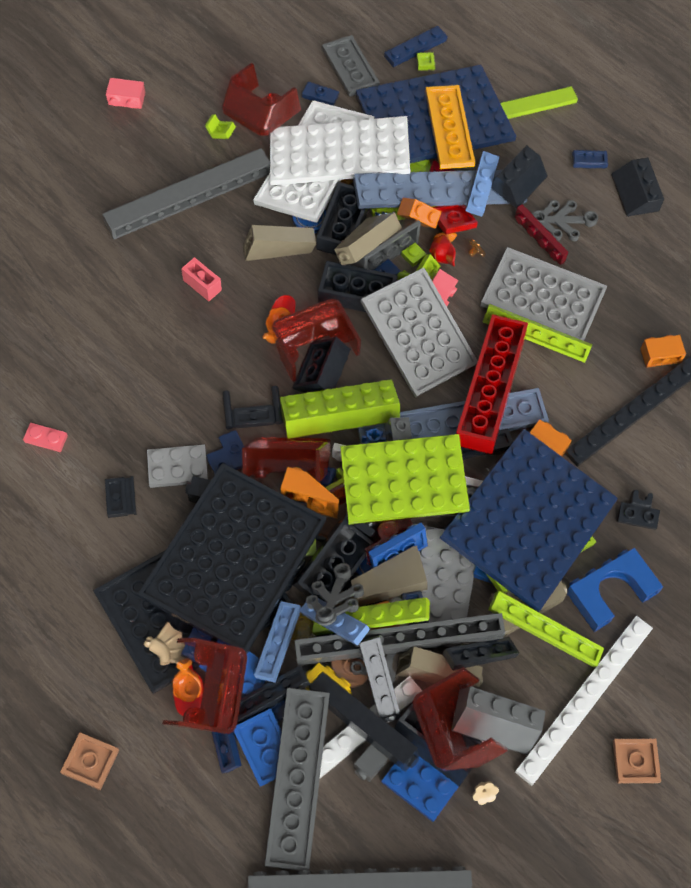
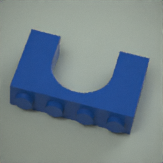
(628, 567)

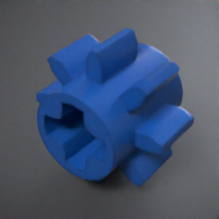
(373, 436)

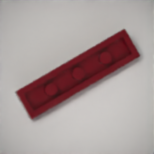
(541, 234)

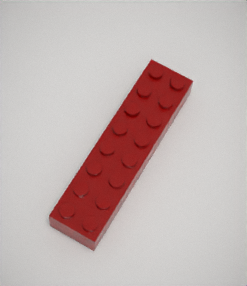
(491, 384)

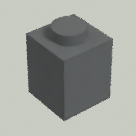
(369, 763)

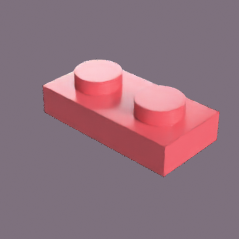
(45, 437)

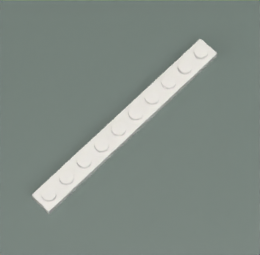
(583, 701)

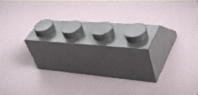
(392, 246)
(494, 716)

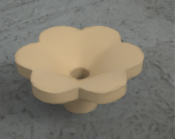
(485, 792)

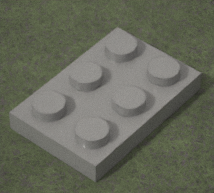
(176, 465)

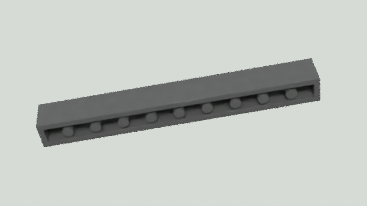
(186, 193)
(404, 638)
(369, 879)

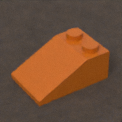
(304, 488)

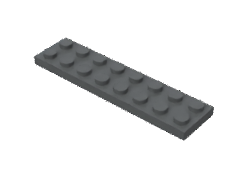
(297, 780)

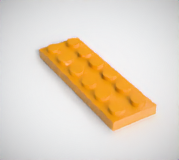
(449, 127)

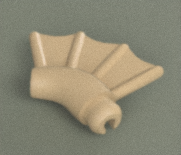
(166, 645)

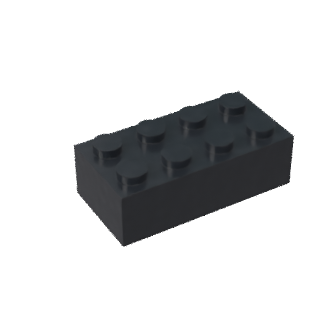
(340, 218)

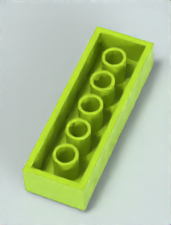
(339, 408)

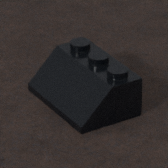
(520, 177)
(638, 187)
(322, 365)

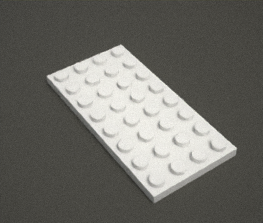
(339, 150)
(308, 198)

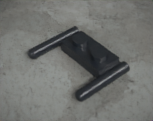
(253, 416)

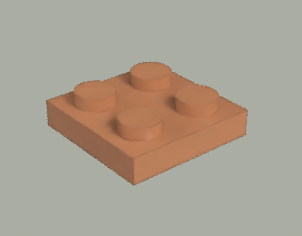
(89, 761)
(636, 761)

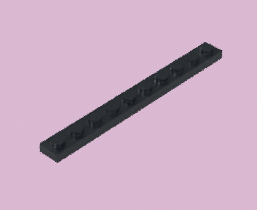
(630, 414)

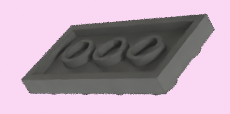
(350, 65)

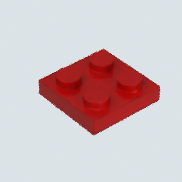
(455, 219)

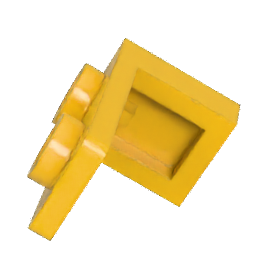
(318, 669)

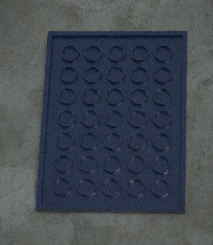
(482, 109)
(529, 520)

